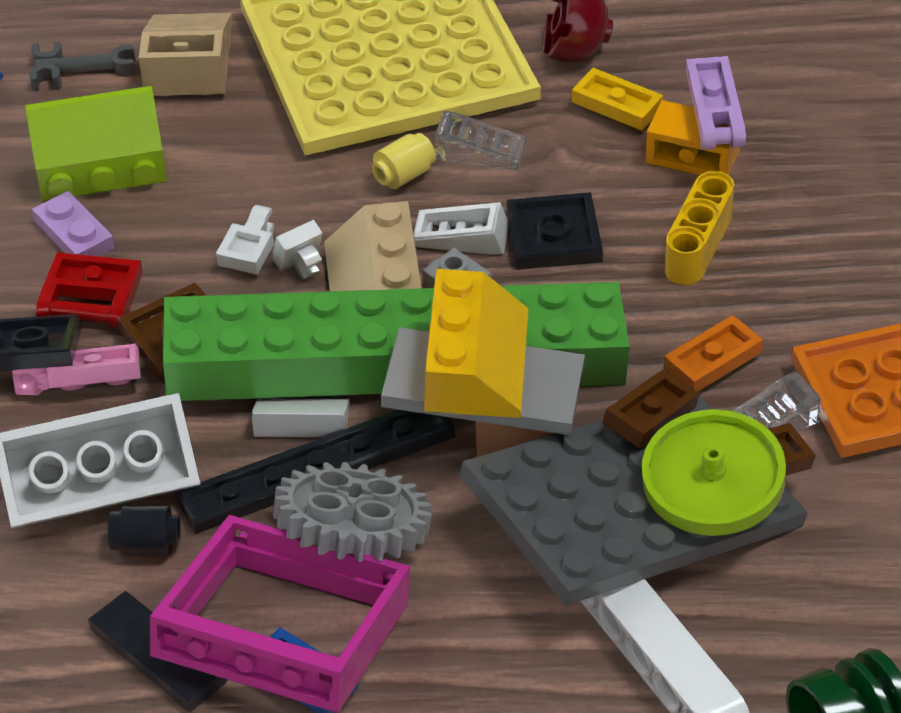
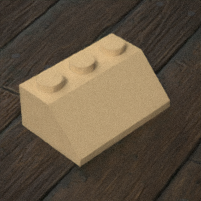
(374, 250)

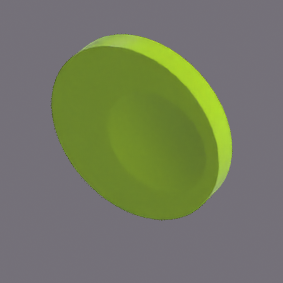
(713, 472)

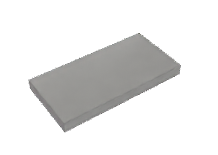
(548, 394)

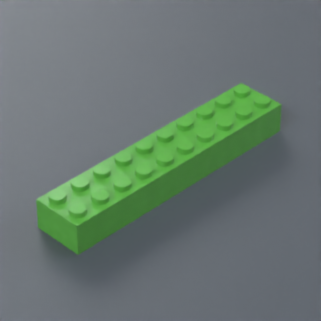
(346, 338)

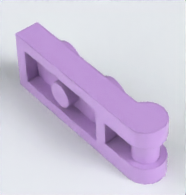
(715, 102)

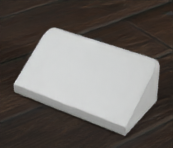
(299, 417)

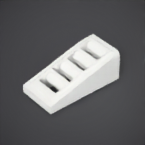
(477, 228)

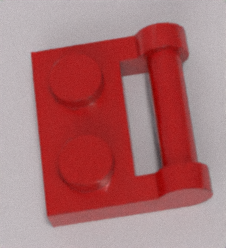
(90, 279)

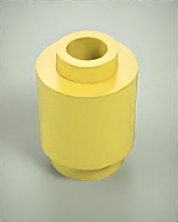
(403, 160)

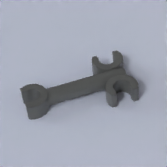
(52, 63)

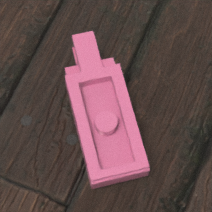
(96, 365)

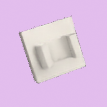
(300, 249)

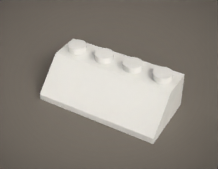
(96, 460)

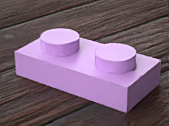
(73, 226)

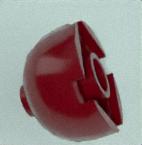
(576, 29)

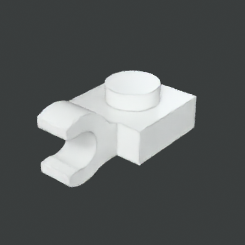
(249, 245)

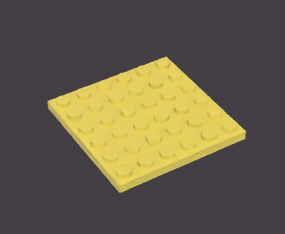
(386, 64)

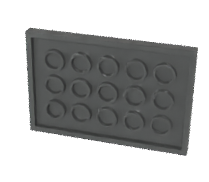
(584, 512)

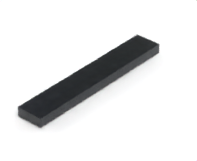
(255, 484)

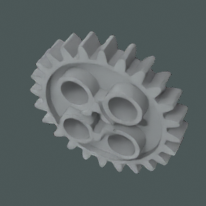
(352, 511)

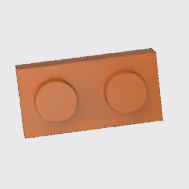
(713, 353)

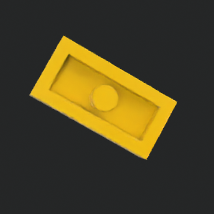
(616, 98)

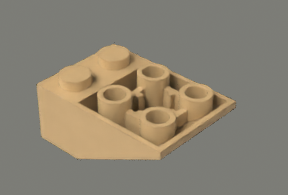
(186, 53)

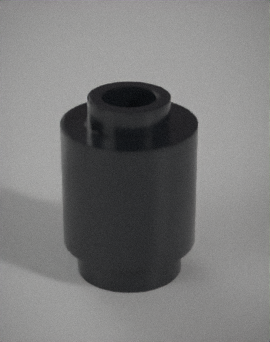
(144, 530)

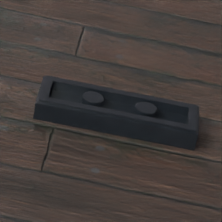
(126, 628)

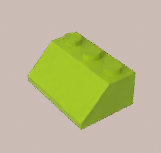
(96, 143)

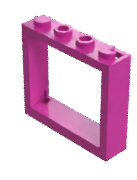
(262, 661)

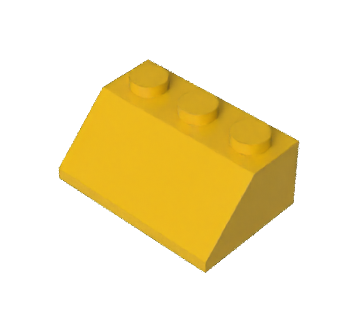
(475, 347)

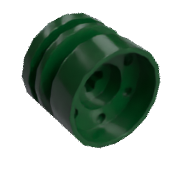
(856, 685)

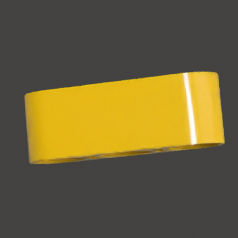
(699, 228)

